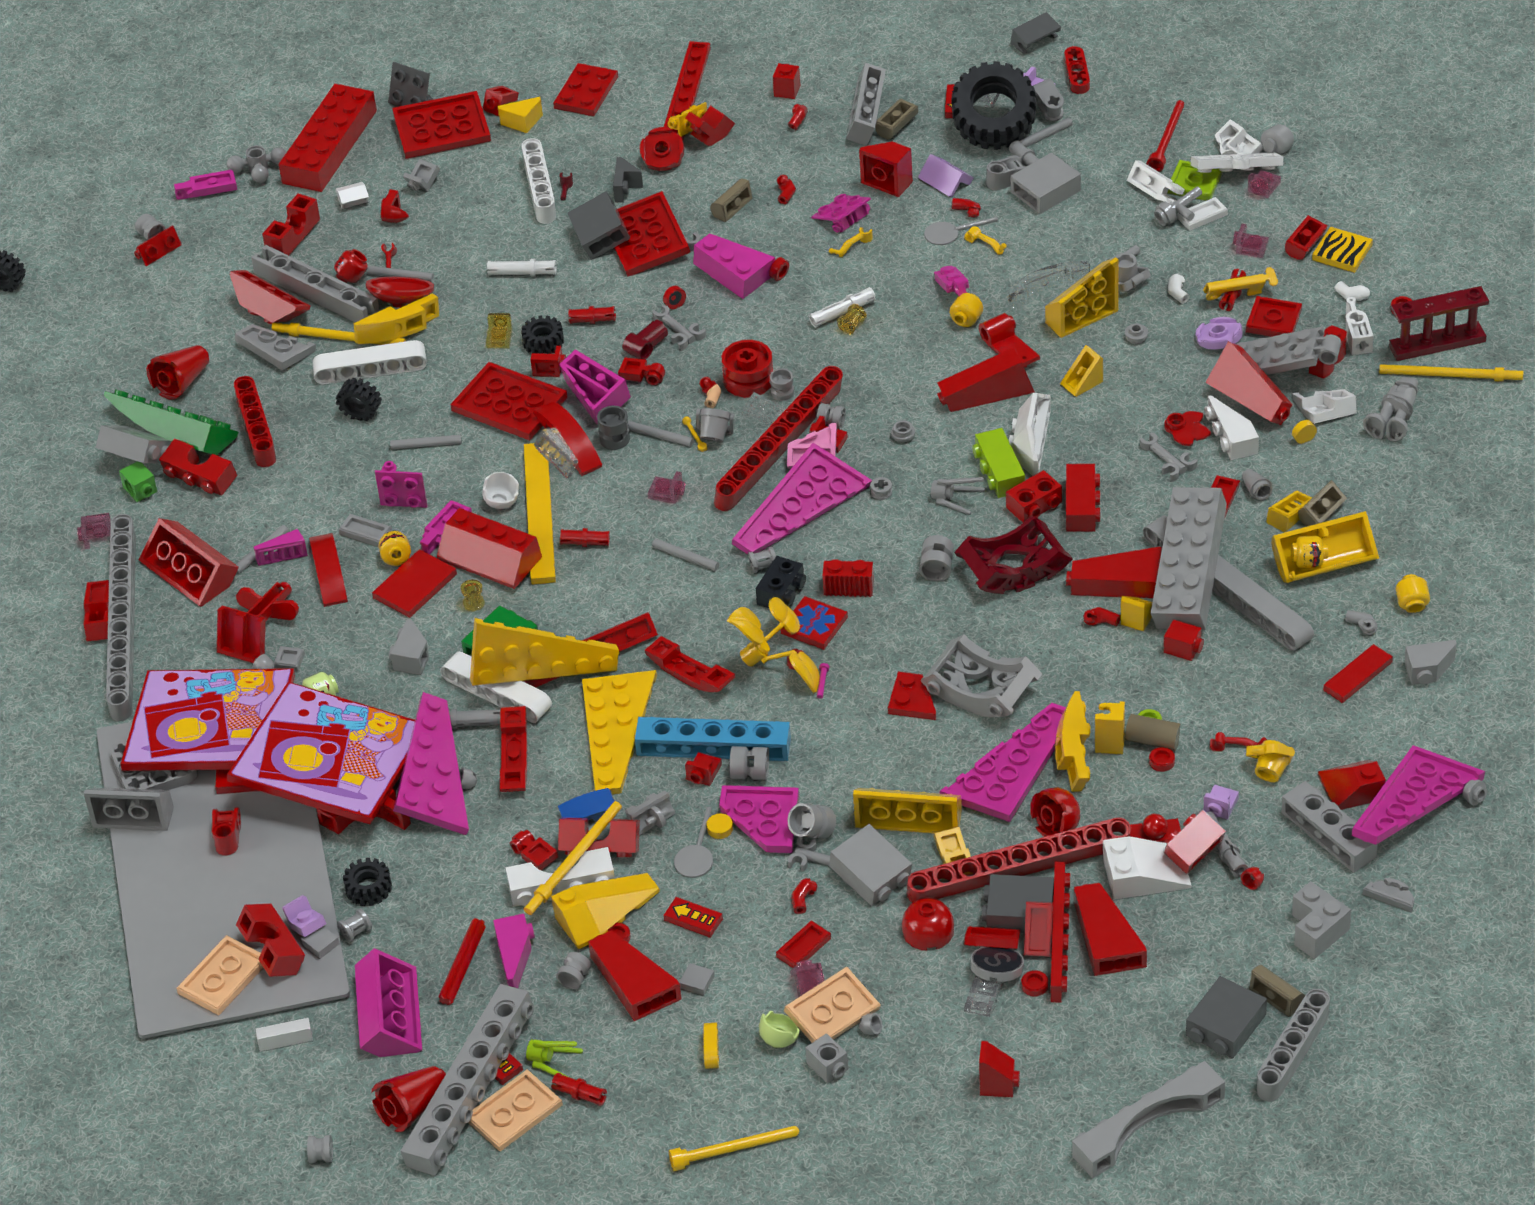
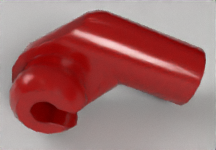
(799, 113)
(787, 189)
(966, 204)
(1100, 615)
(804, 887)

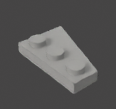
(273, 348)

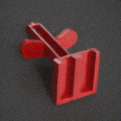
(243, 633)

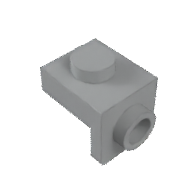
(422, 176)

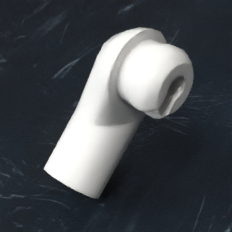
(1175, 290)

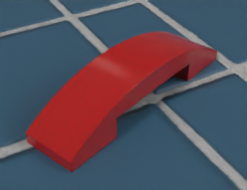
(557, 417)
(328, 569)
(686, 669)
(513, 749)

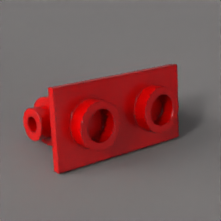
(158, 246)

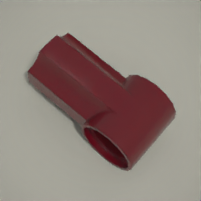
(642, 344)

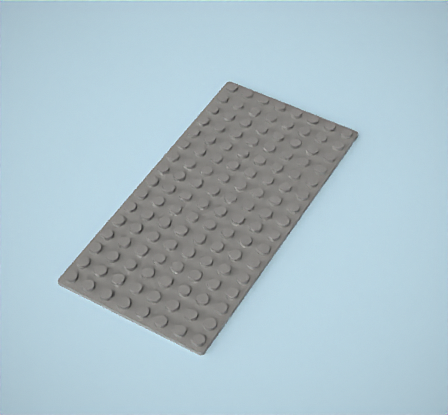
(187, 897)

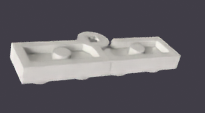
(1236, 161)

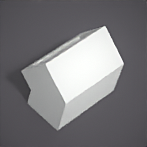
(352, 195)

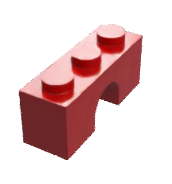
(301, 218)
(212, 476)
(621, 839)
(281, 951)

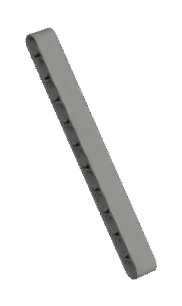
(121, 618)

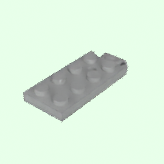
(1293, 350)

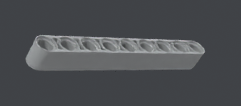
(1248, 597)

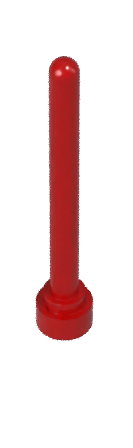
(1157, 159)

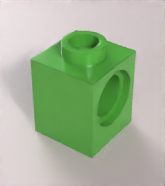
(138, 481)

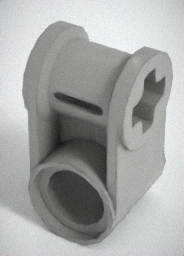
(1049, 100)
(999, 172)

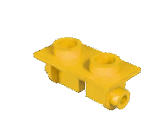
(681, 124)

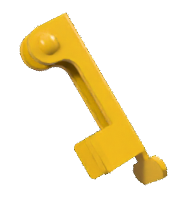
(1254, 284)

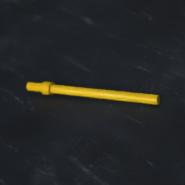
(296, 329)
(1497, 374)
(544, 891)

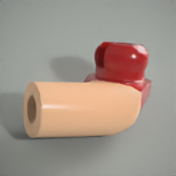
(712, 391)

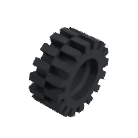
(10, 272)
(539, 327)
(366, 405)
(370, 892)

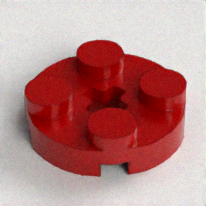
(668, 159)

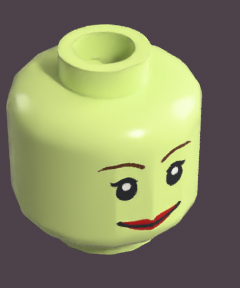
(322, 682)

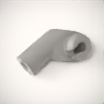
(1364, 621)

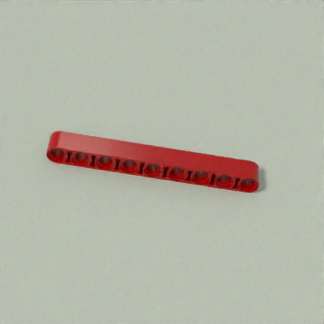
(775, 439)
(1005, 857)

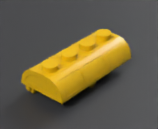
(1348, 543)

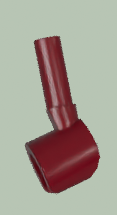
(565, 183)

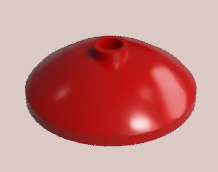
(399, 289)

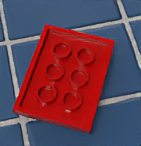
(441, 124)
(652, 233)
(506, 400)

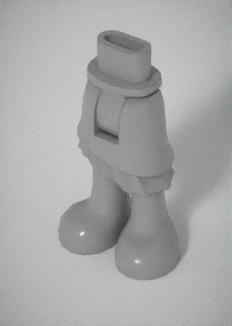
(1398, 402)

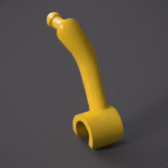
(974, 233)
(864, 237)

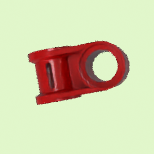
(226, 830)

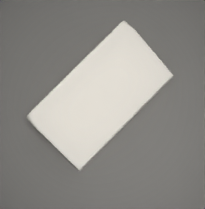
(284, 1034)

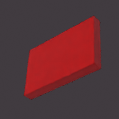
(414, 583)

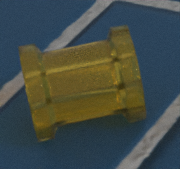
(851, 319)
(474, 595)

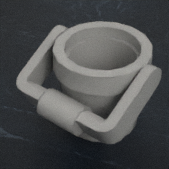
(1129, 273)
(714, 423)

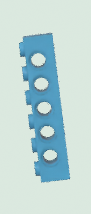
(710, 736)

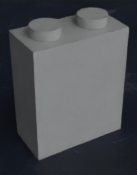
(1045, 183)
(131, 443)
(870, 865)

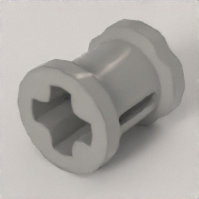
(754, 557)
(354, 925)

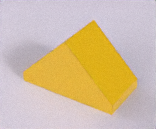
(521, 114)
(1084, 373)
(1135, 612)

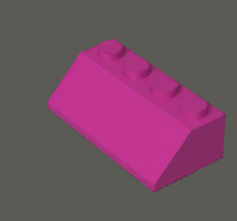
(387, 1005)

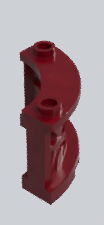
(995, 578)

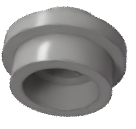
(1136, 333)
(903, 431)
(1475, 791)

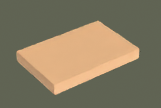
(221, 975)
(832, 1006)
(514, 1110)

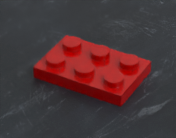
(585, 89)

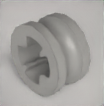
(881, 482)

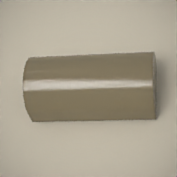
(895, 118)
(732, 200)
(1321, 505)
(1152, 731)
(1276, 990)

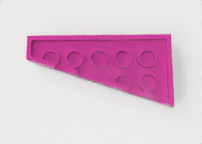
(806, 492)
(1010, 769)
(431, 775)
(1413, 790)

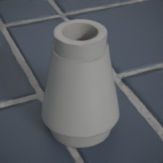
(1257, 484)

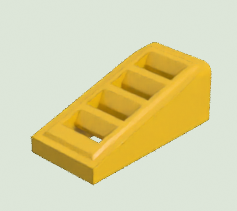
(1284, 513)

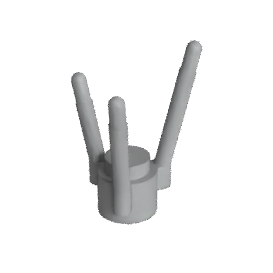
(944, 489)

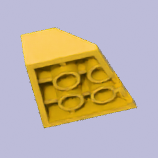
(1086, 300)

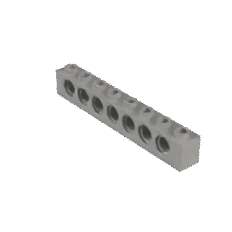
(467, 1080)

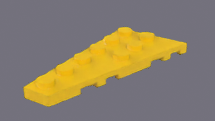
(527, 654)
(612, 719)

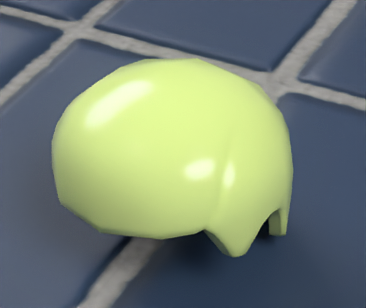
(778, 1030)

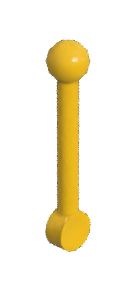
(701, 445)

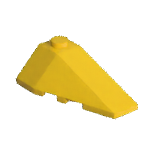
(596, 906)

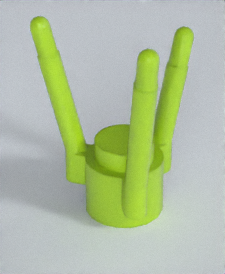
(542, 1051)

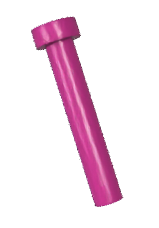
(824, 668)

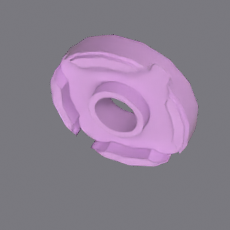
(1218, 333)

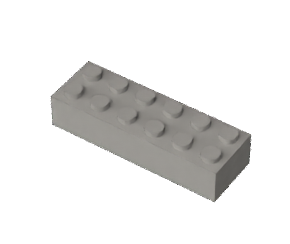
(1189, 557)

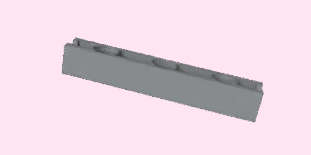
(314, 285)

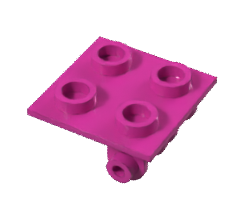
(844, 211)
(399, 487)

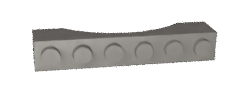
(1192, 1091)

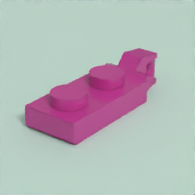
(206, 185)
(951, 280)
(434, 530)

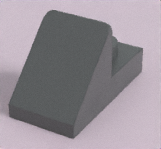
(625, 177)

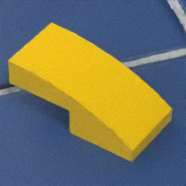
(951, 846)

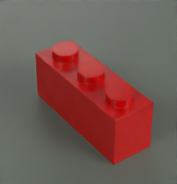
(1082, 497)

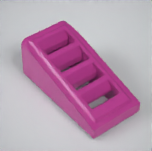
(287, 545)

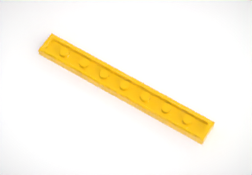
(540, 513)

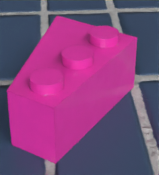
(732, 264)
(593, 383)

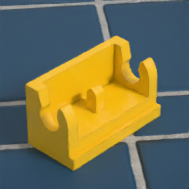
(1110, 729)

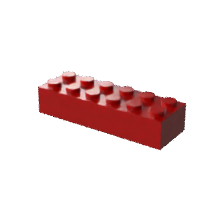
(327, 137)

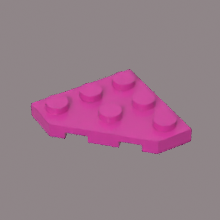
(762, 814)

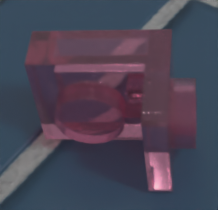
(1263, 183)
(1249, 244)
(667, 489)
(94, 527)
(807, 976)

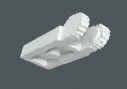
(1153, 182)

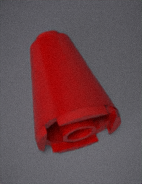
(176, 370)
(406, 1096)

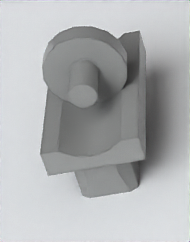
(652, 812)

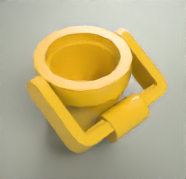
(1272, 759)

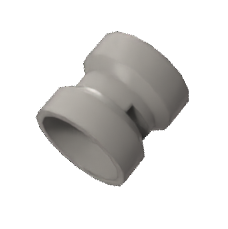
(148, 226)
(781, 384)
(832, 415)
(574, 969)

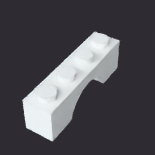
(526, 878)

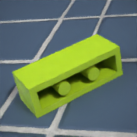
(998, 461)

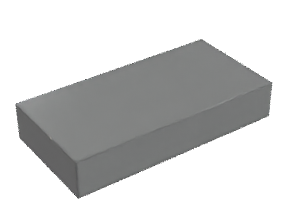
(363, 529)

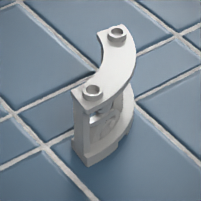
(998, 702)

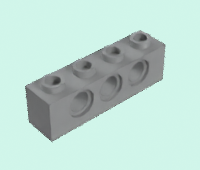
(865, 104)
(1327, 826)

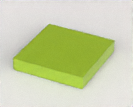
(1189, 178)

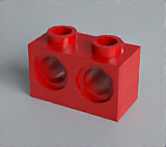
(1034, 496)

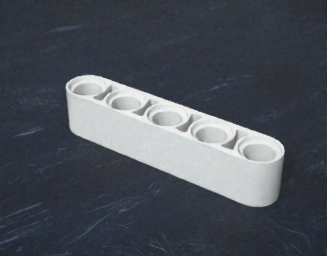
(538, 181)
(369, 362)
(504, 694)

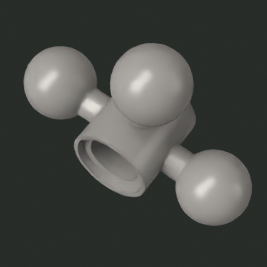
(256, 161)

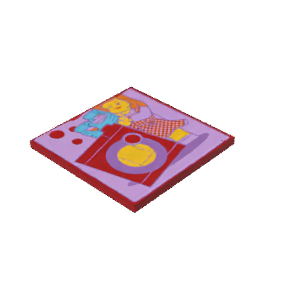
(199, 717)
(325, 753)

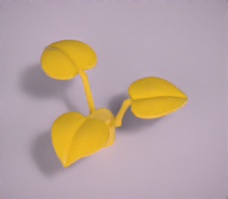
(758, 649)

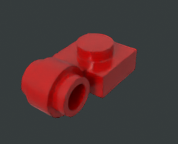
(636, 369)
(532, 850)

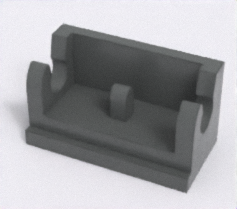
(1033, 31)

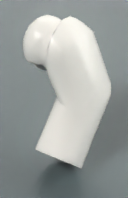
(1358, 292)

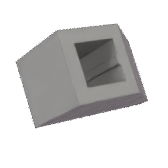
(410, 650)

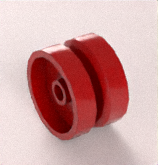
(747, 368)

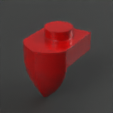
(391, 208)

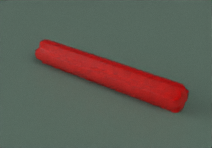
(462, 961)

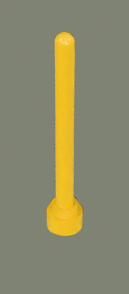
(681, 1158)

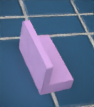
(943, 175)

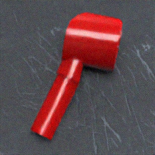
(388, 254)

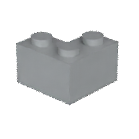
(1321, 919)

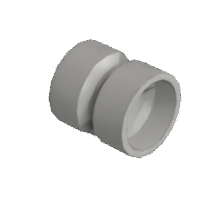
(936, 558)
(740, 763)
(811, 821)

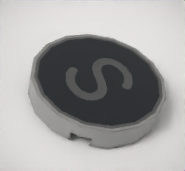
(997, 963)

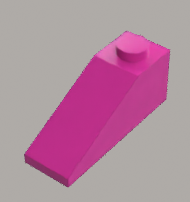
(514, 945)

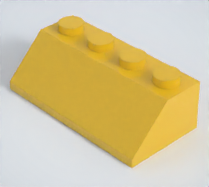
(906, 810)

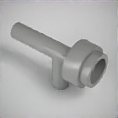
(1166, 213)

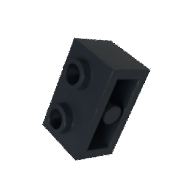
(780, 581)

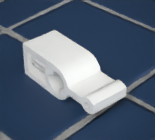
(1357, 329)

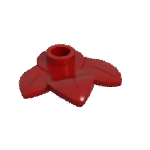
(1186, 427)

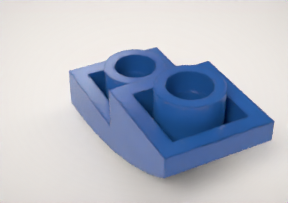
(589, 805)

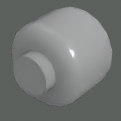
(1277, 139)

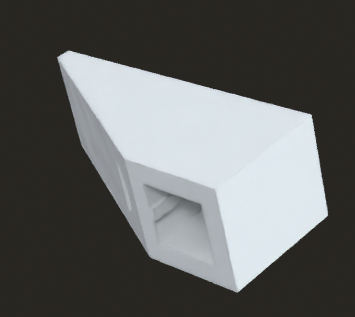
(1235, 431)

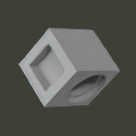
(827, 1058)

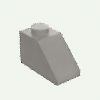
(1429, 661)

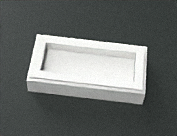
(1204, 213)

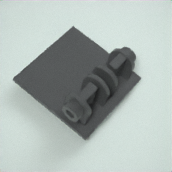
(408, 85)

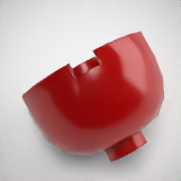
(1055, 811)
(927, 924)

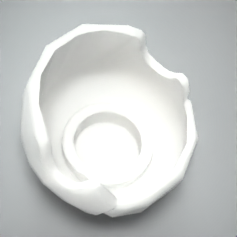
(500, 490)

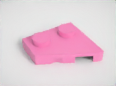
(824, 438)

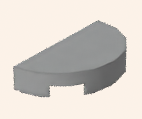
(1391, 892)

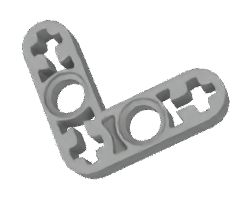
(140, 778)

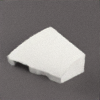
(1235, 140)
(1326, 405)

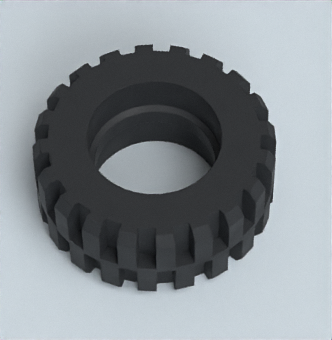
(989, 80)

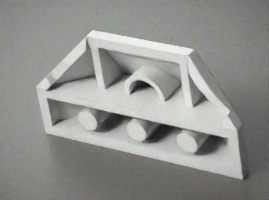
(1031, 431)

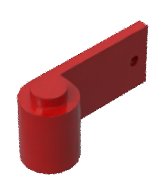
(1001, 336)

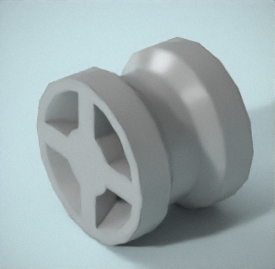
(320, 1149)

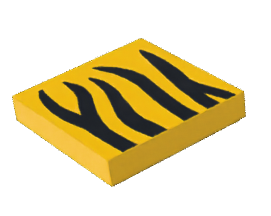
(1342, 249)

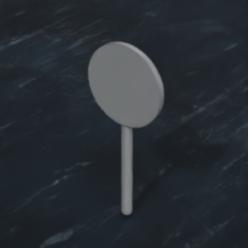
(945, 233)
(695, 859)

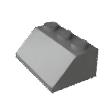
(129, 808)

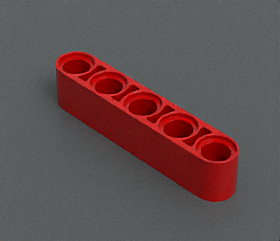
(254, 421)

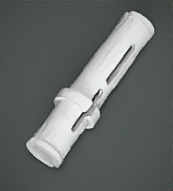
(521, 267)
(838, 309)

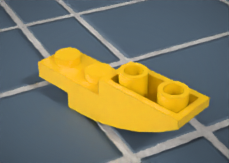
(398, 323)
(1070, 741)

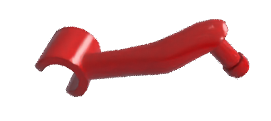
(1220, 740)

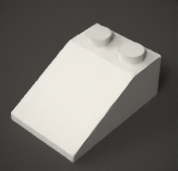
(1140, 868)

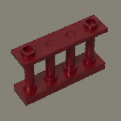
(1442, 339)

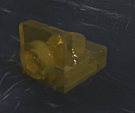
(499, 330)

